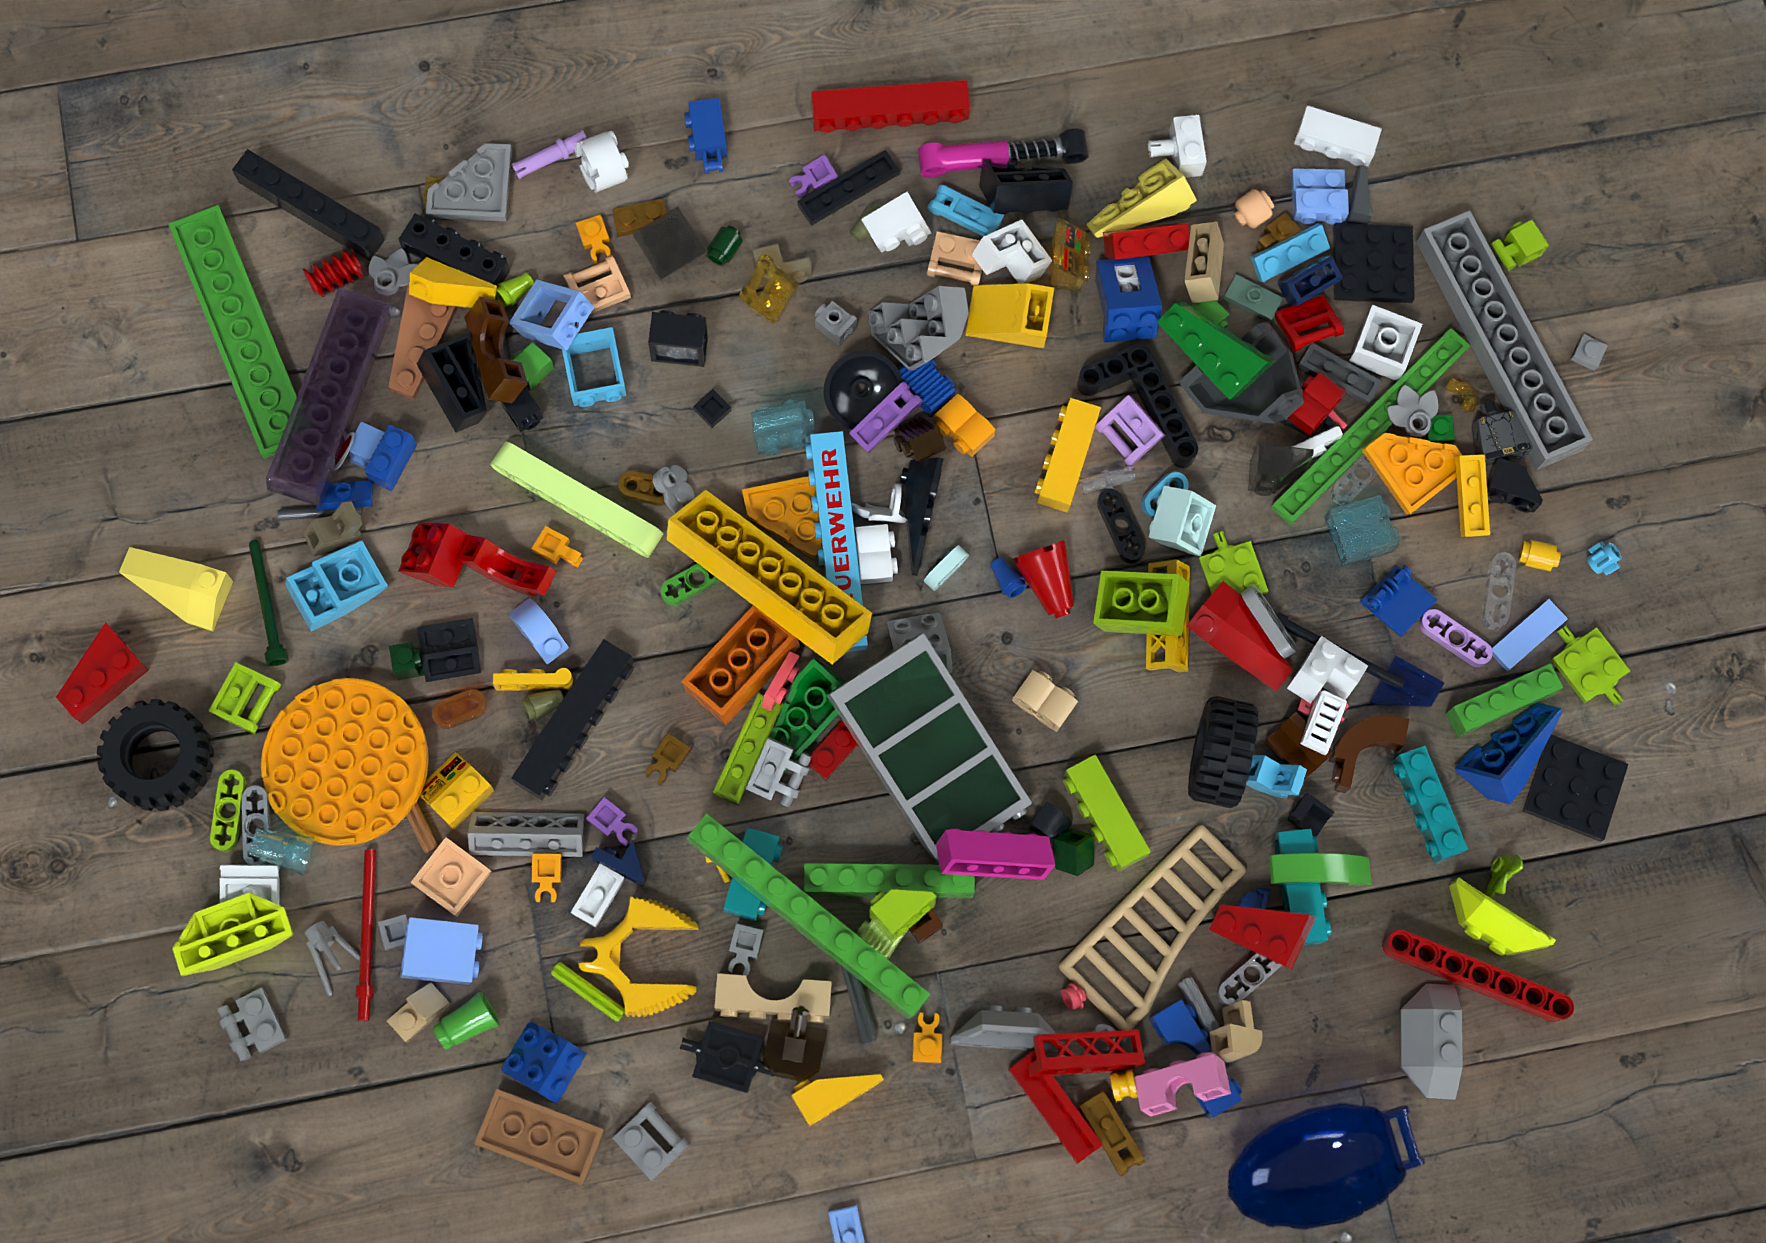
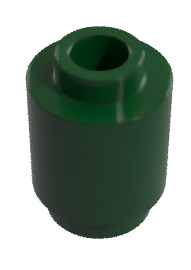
(724, 245)

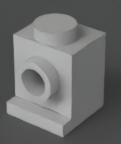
(837, 330)

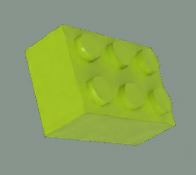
(1141, 603)

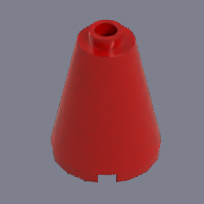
(1049, 577)

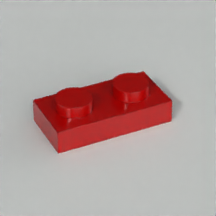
(832, 751)

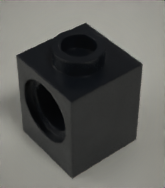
(523, 411)

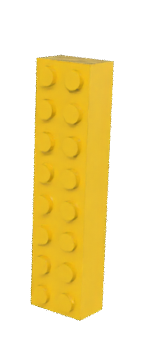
(769, 576)

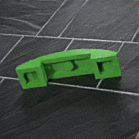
(1320, 868)

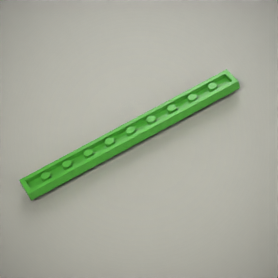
(1367, 428)

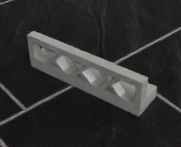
(526, 838)

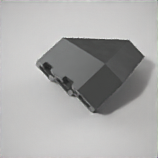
(1267, 399)

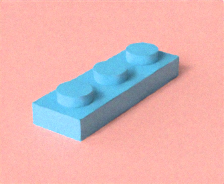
(1290, 252)

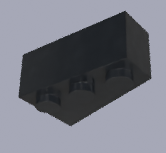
(1025, 189)
(454, 381)

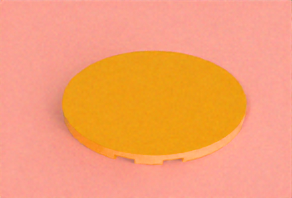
(344, 762)

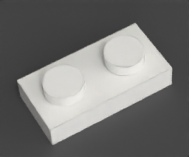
(598, 895)

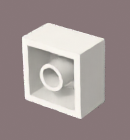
(1385, 343)

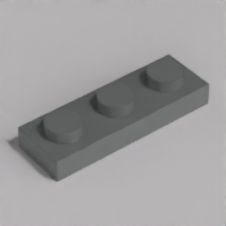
(1350, 378)

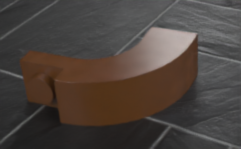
(1375, 731)

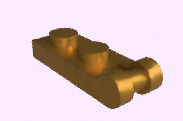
(1111, 1132)

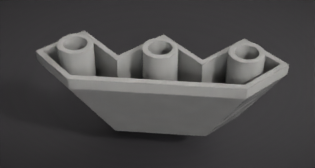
(922, 328)

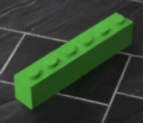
(872, 879)

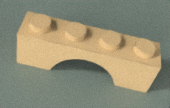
(737, 996)

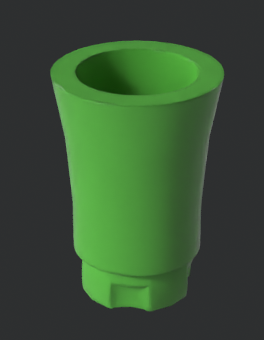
(466, 1021)

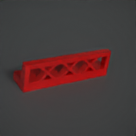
(1086, 1063)
(1056, 1110)

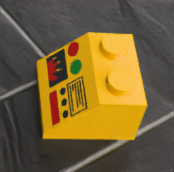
(455, 790)

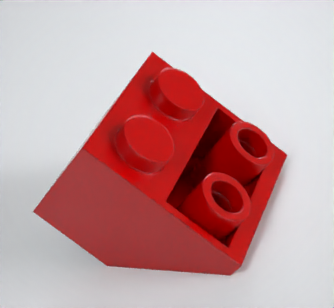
(434, 554)

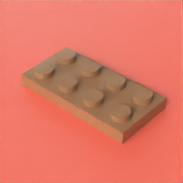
(539, 1137)

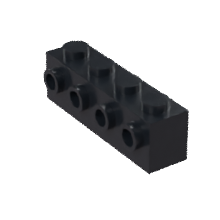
(427, 239)

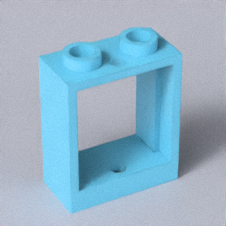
(590, 342)

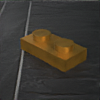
(636, 216)

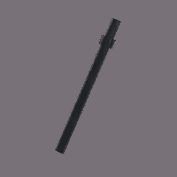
(1312, 638)

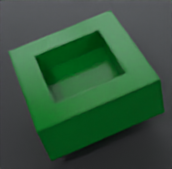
(1441, 430)

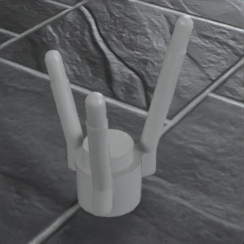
(321, 938)

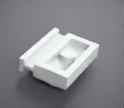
(256, 879)

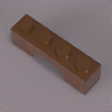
(487, 325)

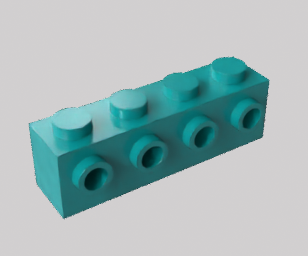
(1429, 804)

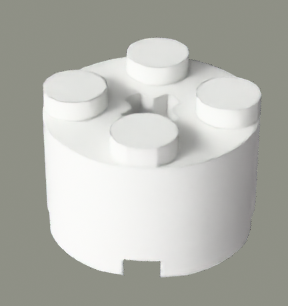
(601, 161)

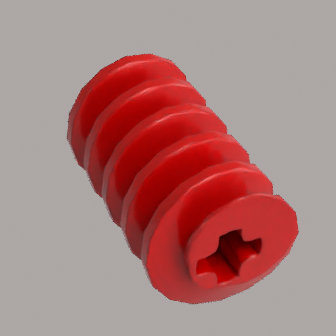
(334, 273)

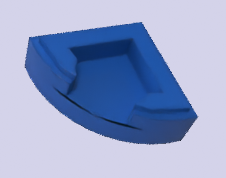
(1255, 899)

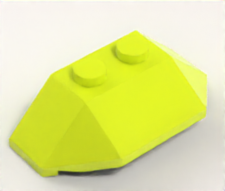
(1494, 923)
(230, 933)

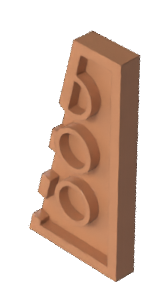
(420, 328)

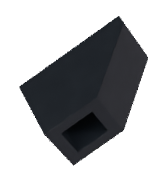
(1513, 485)

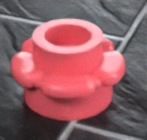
(1073, 997)

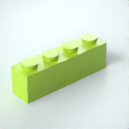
(1106, 813)

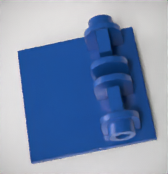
(1398, 600)

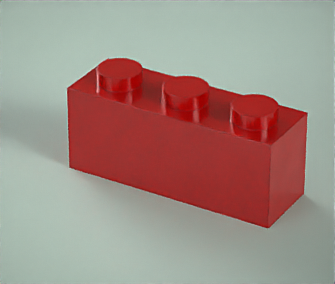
(1146, 241)

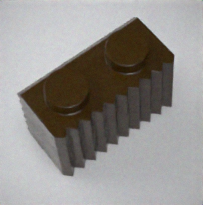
(918, 439)

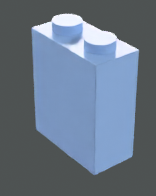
(440, 951)

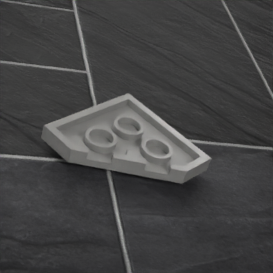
(474, 187)

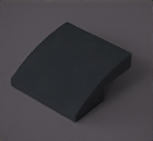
(449, 650)

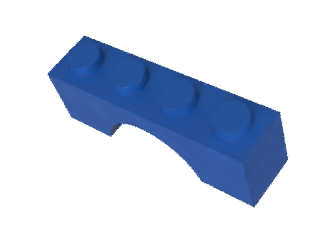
(1178, 1026)

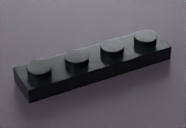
(848, 187)

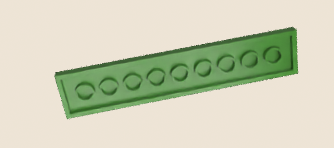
(237, 324)

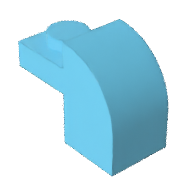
(1275, 778)

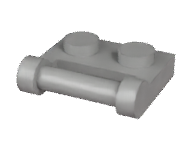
(644, 1148)

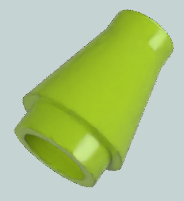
(513, 289)

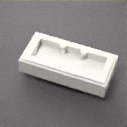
(1321, 441)

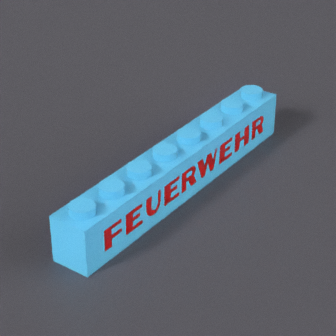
(835, 515)

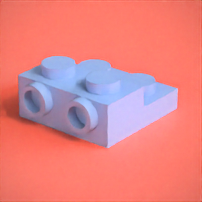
(1319, 196)

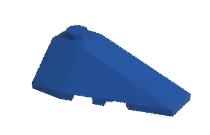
(1506, 762)

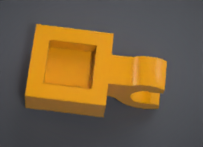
(554, 545)

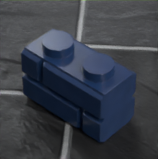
(1310, 280)

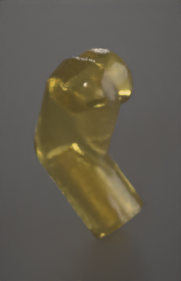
(1465, 391)

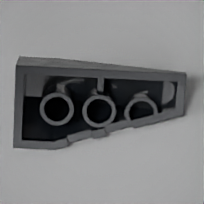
(919, 493)

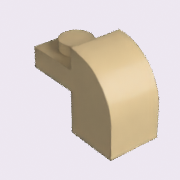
(1237, 1035)

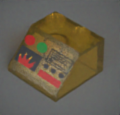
(1068, 257)

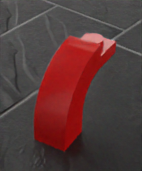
(505, 568)

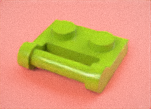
(237, 692)

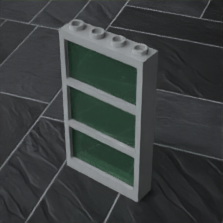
(928, 746)

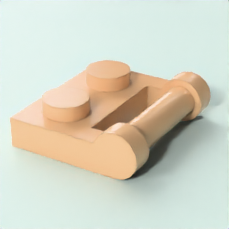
(955, 251)
(604, 291)

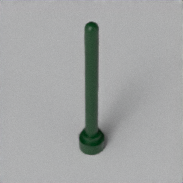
(275, 653)

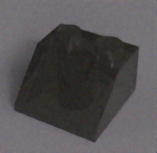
(1275, 467)

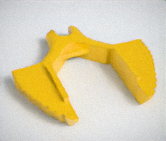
(639, 998)

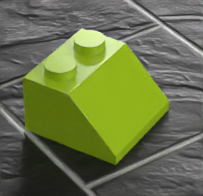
(900, 910)

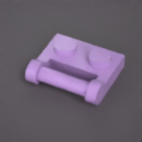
(1137, 426)

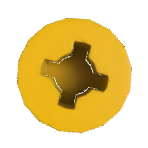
(1123, 1085)

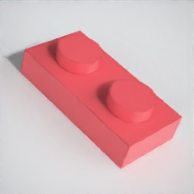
(776, 691)

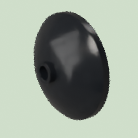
(861, 366)

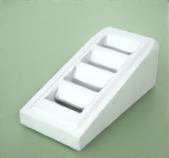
(1330, 706)

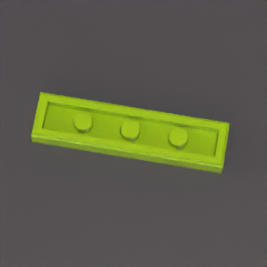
(746, 751)

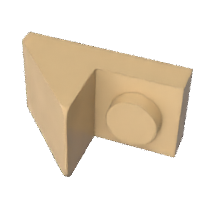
(418, 1011)

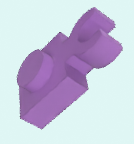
(816, 175)
(609, 819)

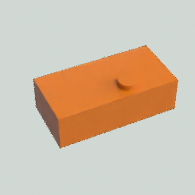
(739, 665)

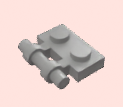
(770, 769)
(261, 1022)

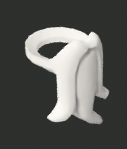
(890, 514)

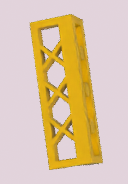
(1175, 646)

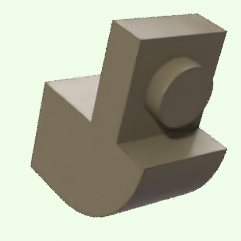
(799, 269)
(335, 531)

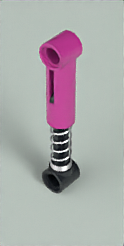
(939, 159)

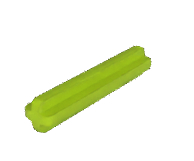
(588, 991)

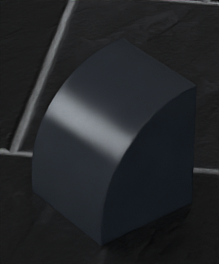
(1050, 822)

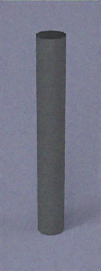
(306, 513)

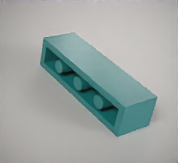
(1304, 897)

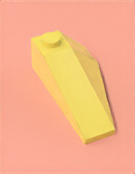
(1158, 195)
(184, 587)

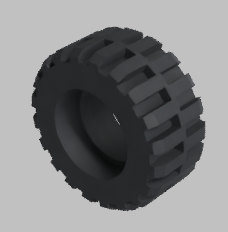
(132, 728)
(1223, 752)

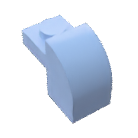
(538, 630)

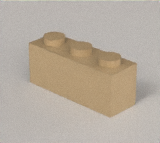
(1204, 262)

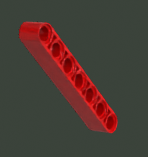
(1491, 976)

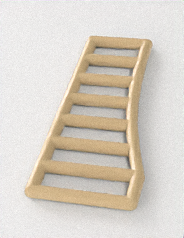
(1170, 952)

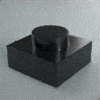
(712, 408)

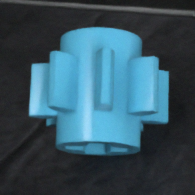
(1604, 558)

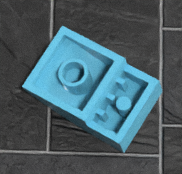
(335, 585)

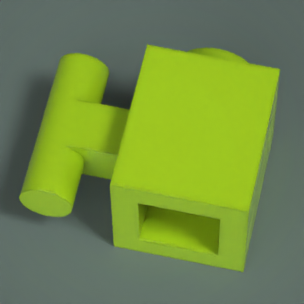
(1522, 243)

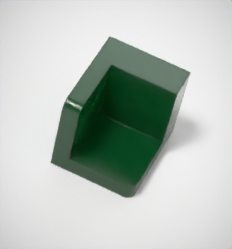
(1074, 852)

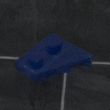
(1417, 691)

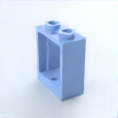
(537, 305)

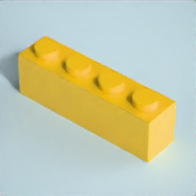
(1068, 455)

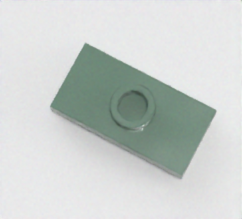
(1253, 298)

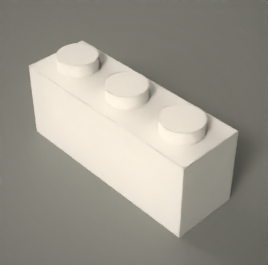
(1337, 136)

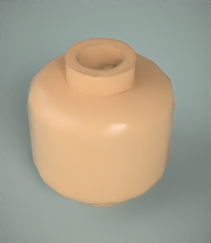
(1253, 208)

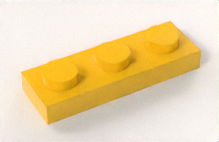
(1472, 495)

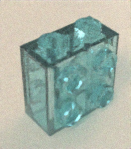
(782, 427)
(1362, 530)

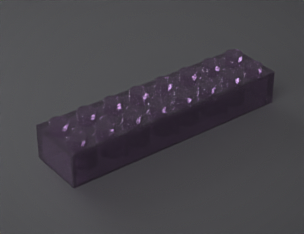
(328, 397)

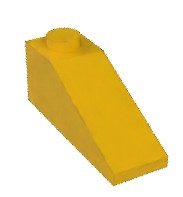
(447, 285)
(827, 1095)

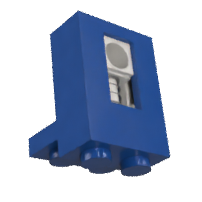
(1128, 299)

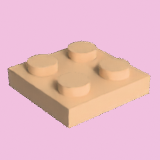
(451, 877)

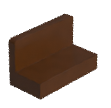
(1287, 745)

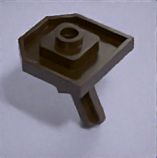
(793, 1048)

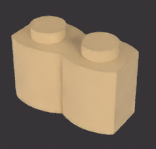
(1045, 700)

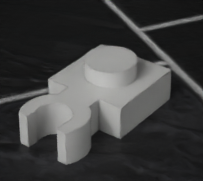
(746, 945)

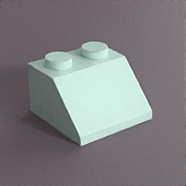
(1182, 520)

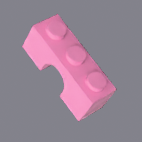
(1158, 1087)

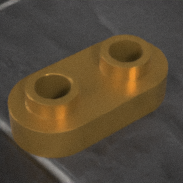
(644, 490)

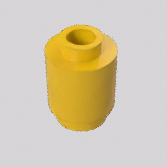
(1539, 555)

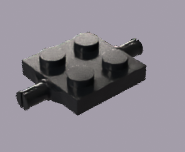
(727, 1057)

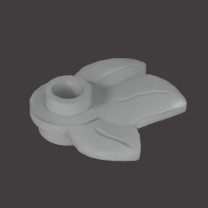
(394, 270)
(1413, 407)
(673, 485)

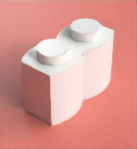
(874, 554)

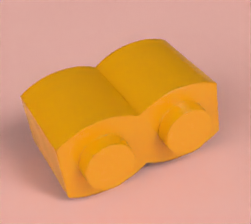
(964, 425)

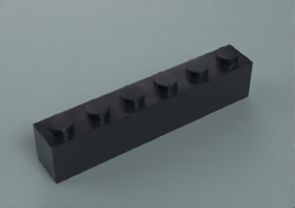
(308, 205)
(573, 719)

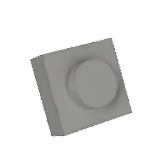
(1589, 352)
(392, 932)

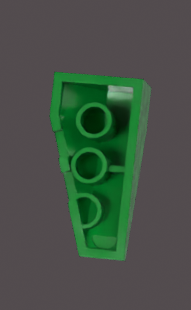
(807, 708)

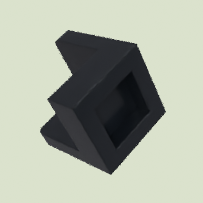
(1310, 814)

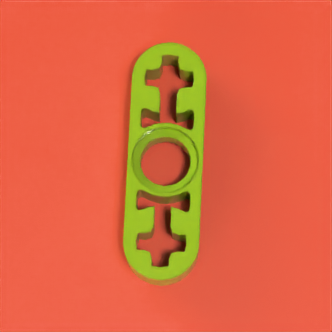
(218, 830)

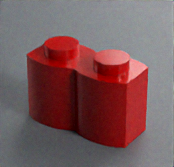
(1320, 399)

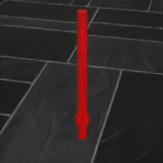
(364, 990)

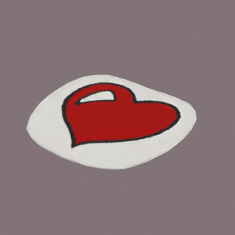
(346, 447)

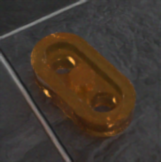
(459, 707)

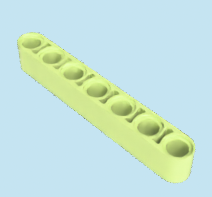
(576, 499)

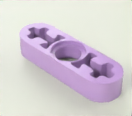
(1468, 655)

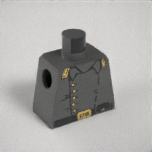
(1499, 435)

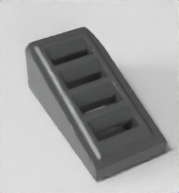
(1359, 199)

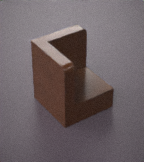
(926, 926)

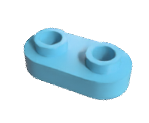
(1177, 478)

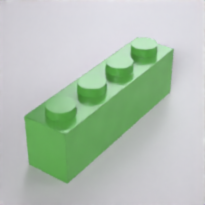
(1504, 700)

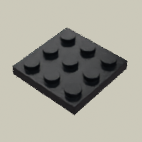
(1374, 262)
(1575, 788)

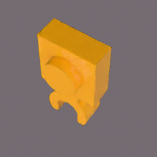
(594, 236)
(546, 870)
(927, 1045)

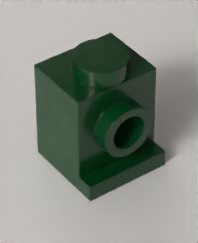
(406, 661)

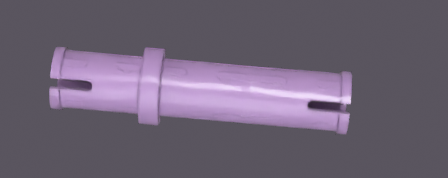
(548, 155)

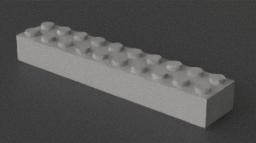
(1503, 338)

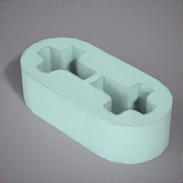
(946, 568)

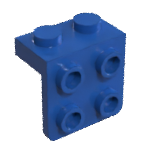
(543, 1061)

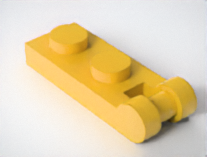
(533, 680)

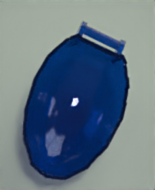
(1322, 1166)

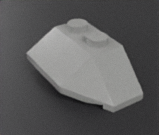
(1003, 1030)
(1432, 1041)

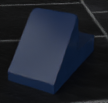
(627, 867)

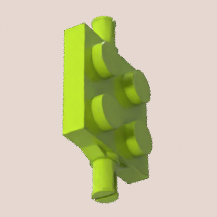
(1233, 565)
(1590, 665)

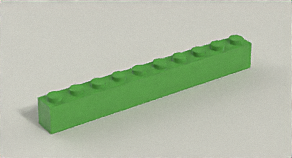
(807, 916)

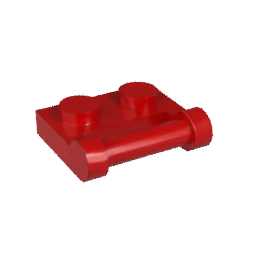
(1307, 316)

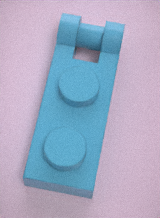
(965, 211)

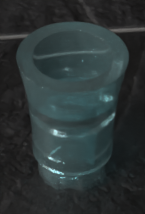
(282, 849)

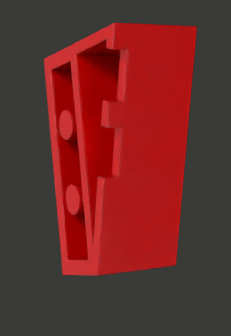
(100, 675)
(1264, 931)

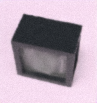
(678, 338)

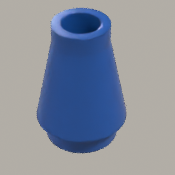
(1009, 580)

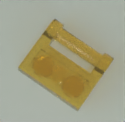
(776, 292)

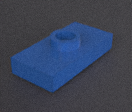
(358, 492)

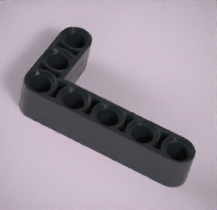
(1149, 396)

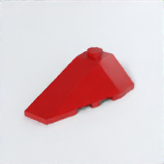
(1234, 631)

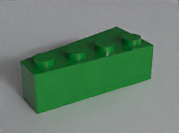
(1214, 349)

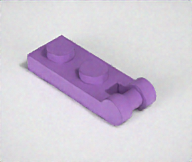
(885, 417)

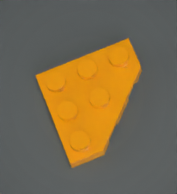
(1412, 467)
(786, 512)

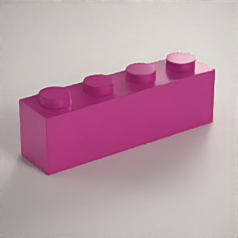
(995, 854)

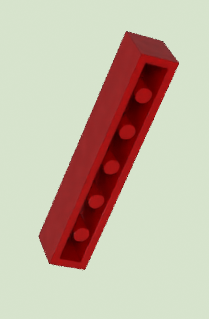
(890, 106)

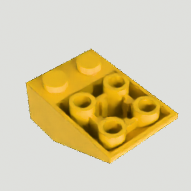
(1010, 313)

